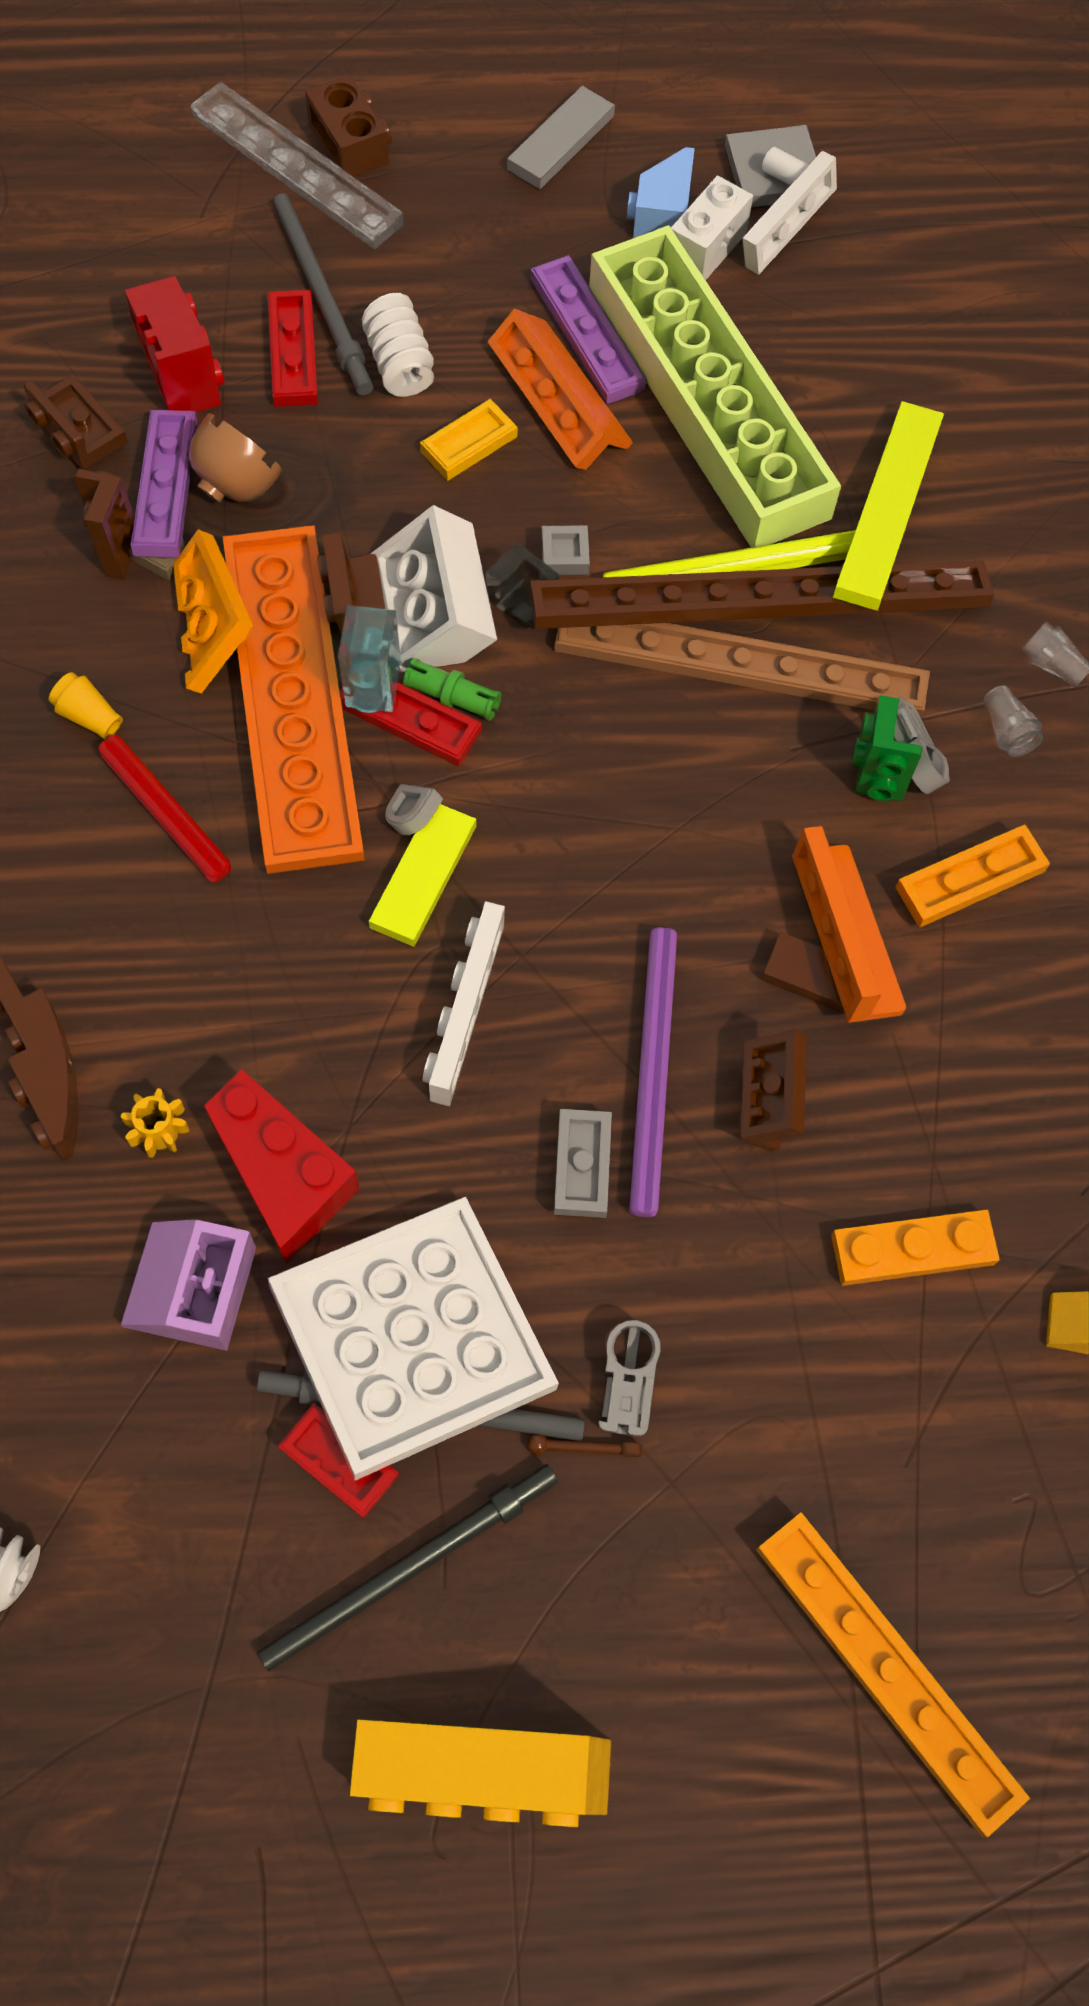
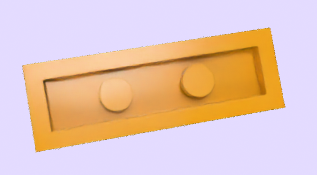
(972, 875)
(914, 1247)

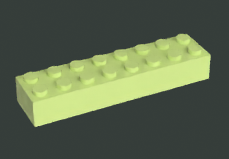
(713, 388)

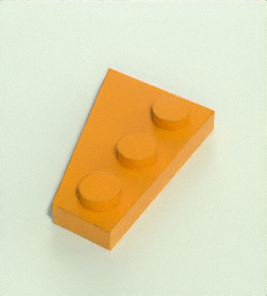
(212, 608)

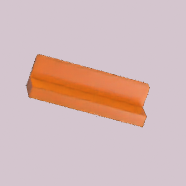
(557, 388)
(847, 928)

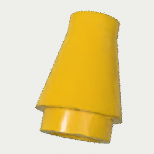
(83, 704)

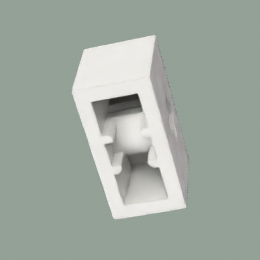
(714, 224)

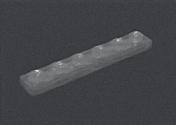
(298, 165)

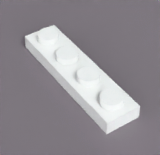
(458, 1022)

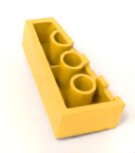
(481, 1768)

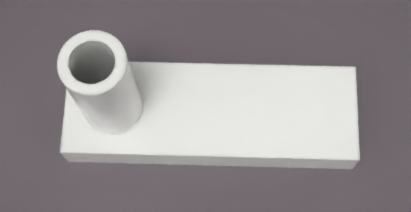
(807, 193)

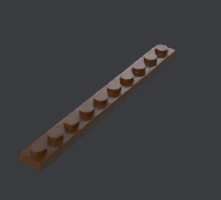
(749, 595)

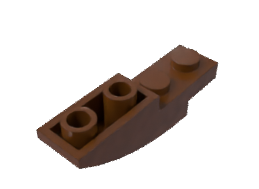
(41, 1065)

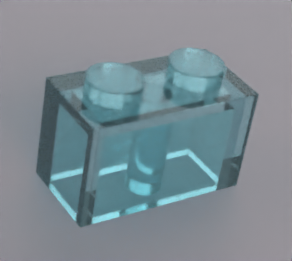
(369, 658)

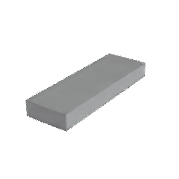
(560, 137)

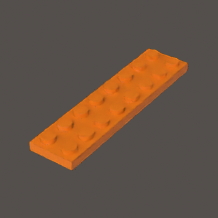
(293, 703)

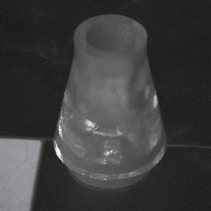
(1056, 654)
(1013, 723)

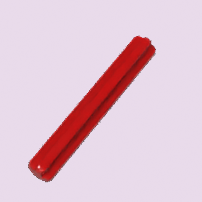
(165, 808)

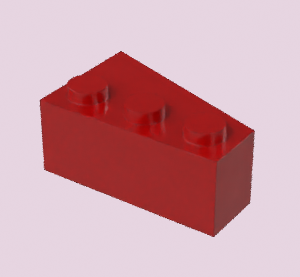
(175, 345)
(281, 1162)

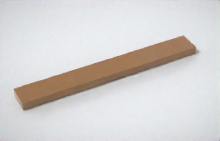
(748, 663)

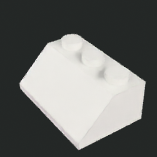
(437, 589)

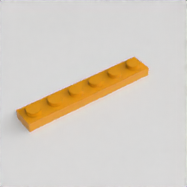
(893, 1676)

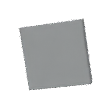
(747, 154)

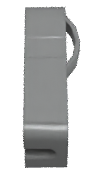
(932, 767)
(629, 1389)

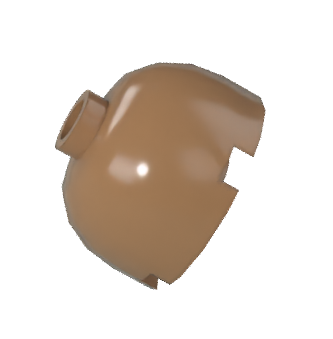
(229, 463)

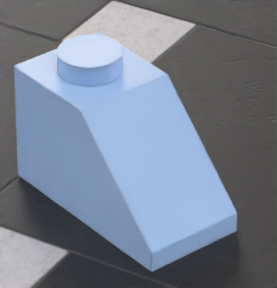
(662, 193)

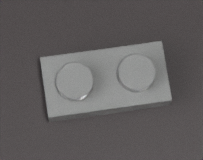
(583, 1163)

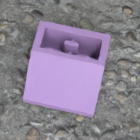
(190, 1282)

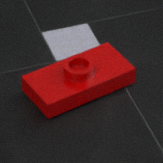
(317, 1452)

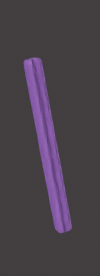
(653, 1073)

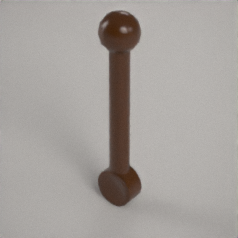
(538, 1444)

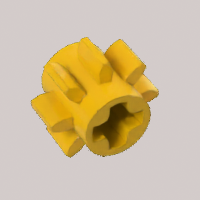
(164, 1132)

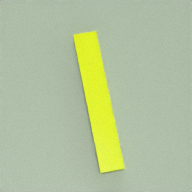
(888, 506)

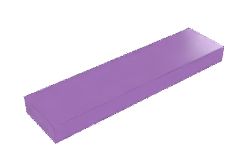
(588, 330)
(164, 484)

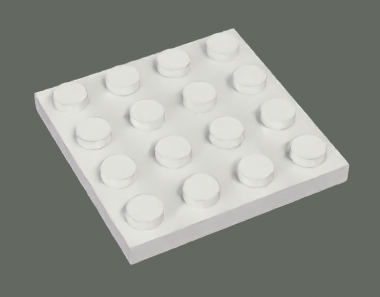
(411, 1337)

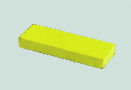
(422, 875)

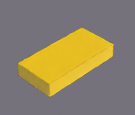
(468, 439)

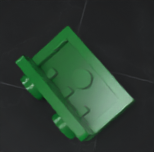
(882, 762)

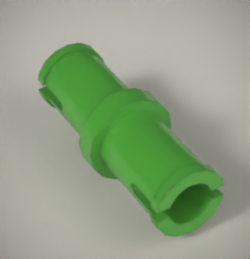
(452, 689)

